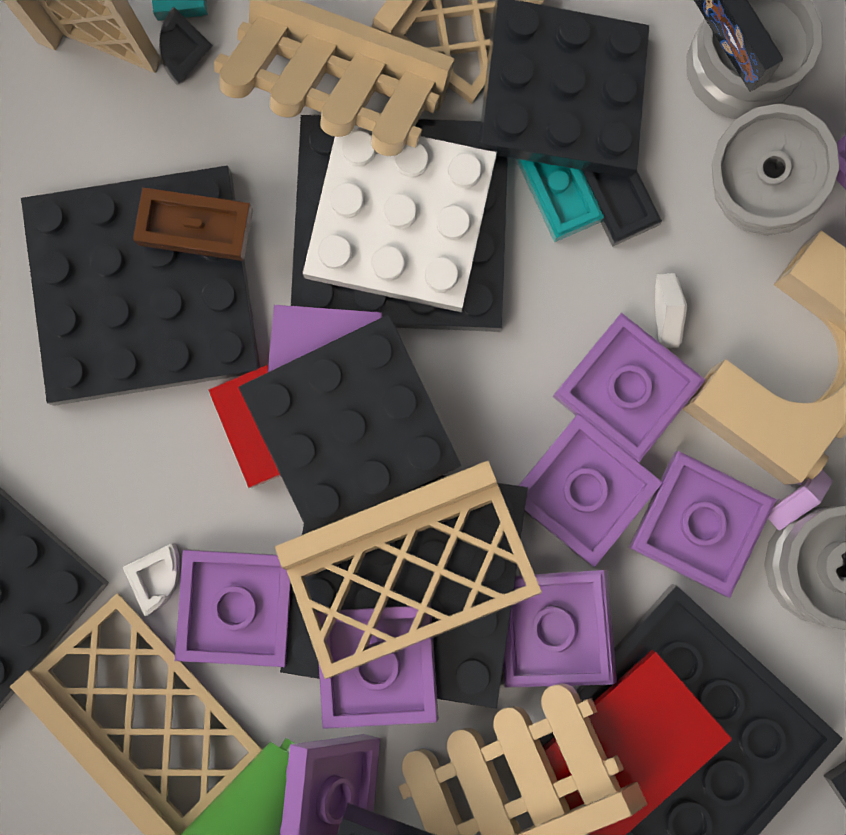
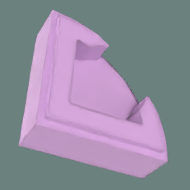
(800, 501)

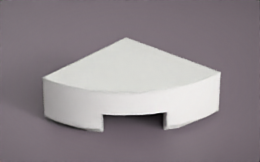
(669, 310)
(154, 577)

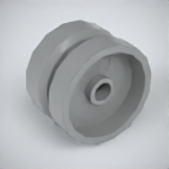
(795, 32)
(790, 140)
(804, 563)

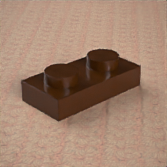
(193, 224)

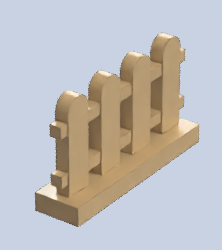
(346, 49)
(532, 771)

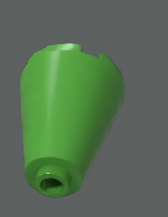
(251, 800)

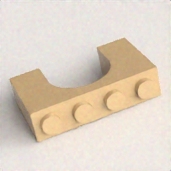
(771, 431)

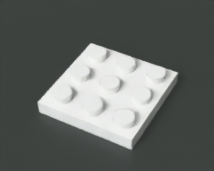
(400, 220)

